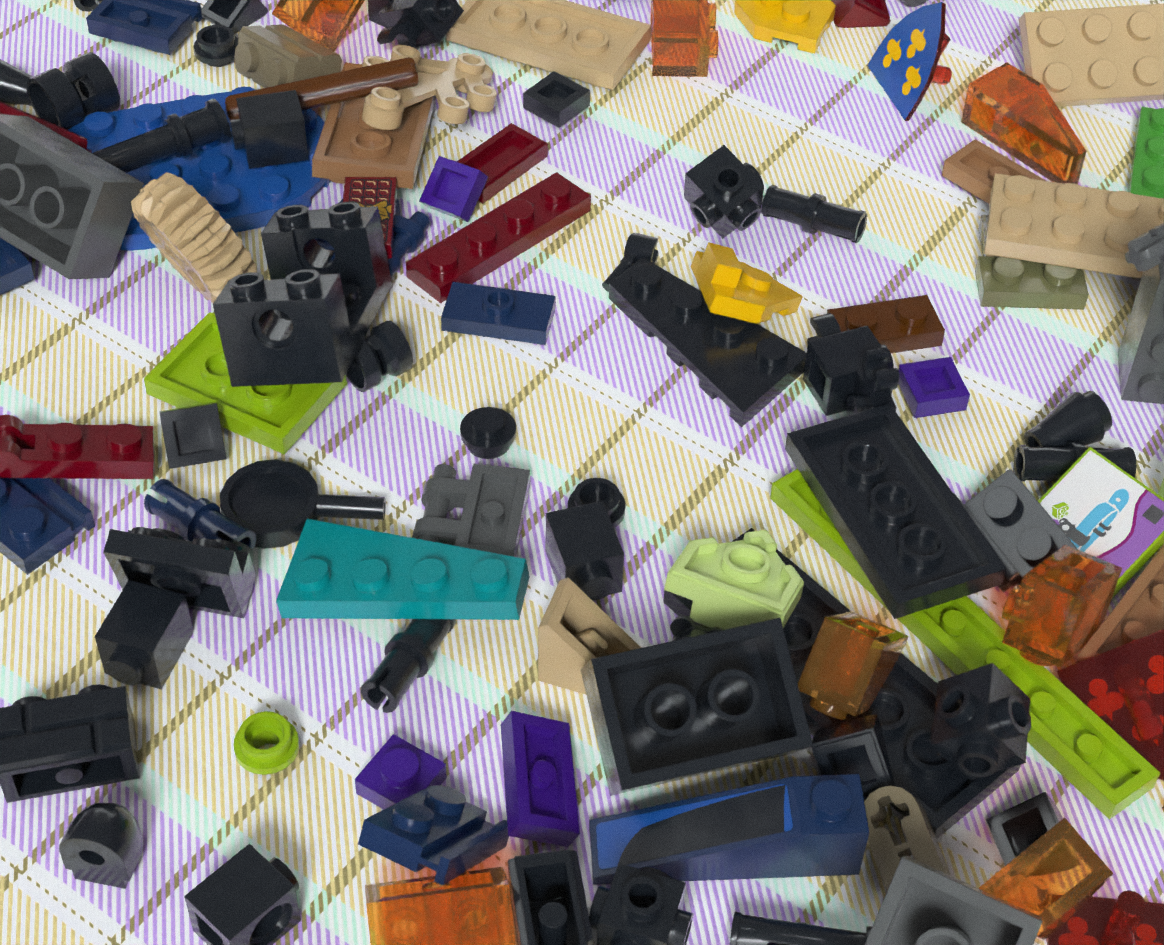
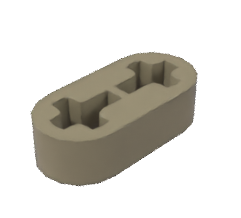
(916, 827)

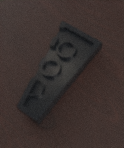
(728, 355)

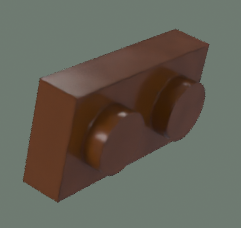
(896, 323)

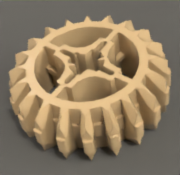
(191, 234)

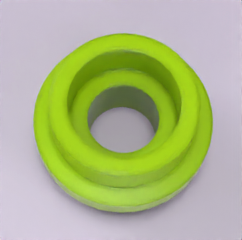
(266, 729)

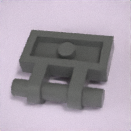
(491, 505)

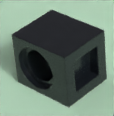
(245, 901)

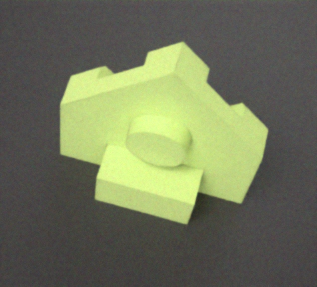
(735, 581)

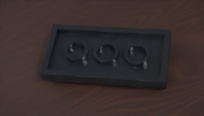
(894, 511)

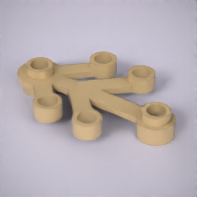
(466, 74)

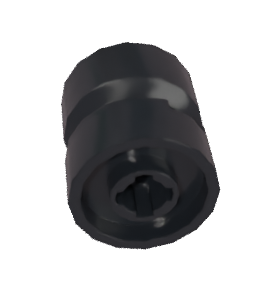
(75, 93)

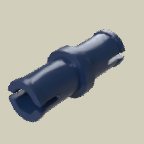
(195, 516)

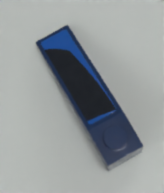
(741, 833)

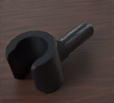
(636, 247)

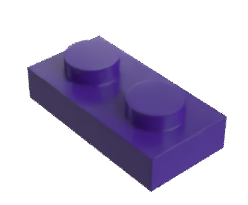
(539, 779)

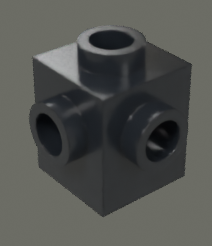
(724, 192)
(981, 722)
(641, 909)

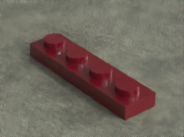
(498, 236)

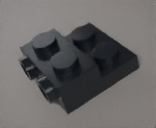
(211, 573)

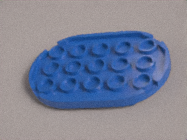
(216, 170)

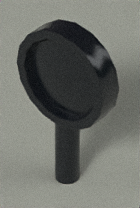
(279, 497)

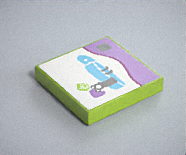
(1107, 513)

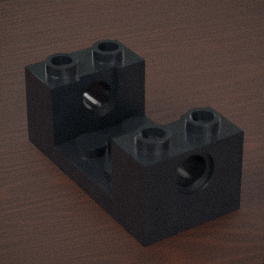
(314, 307)

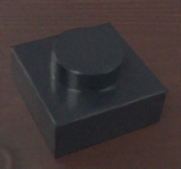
(556, 99)
(192, 435)

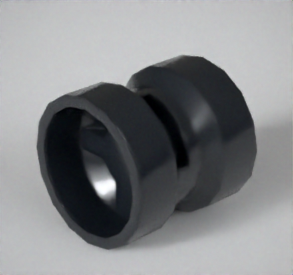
(380, 354)

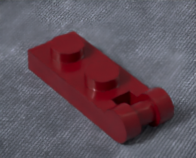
(75, 450)

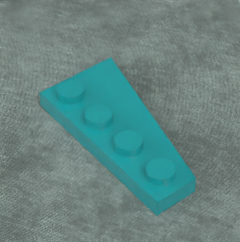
(390, 576)

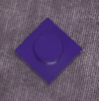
(453, 188)
(933, 387)
(398, 773)

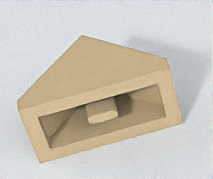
(573, 634)

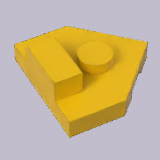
(787, 20)
(738, 289)

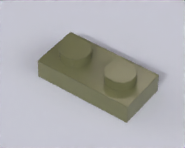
(1029, 284)

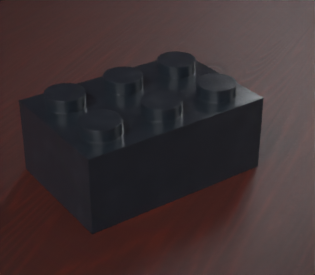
(695, 706)

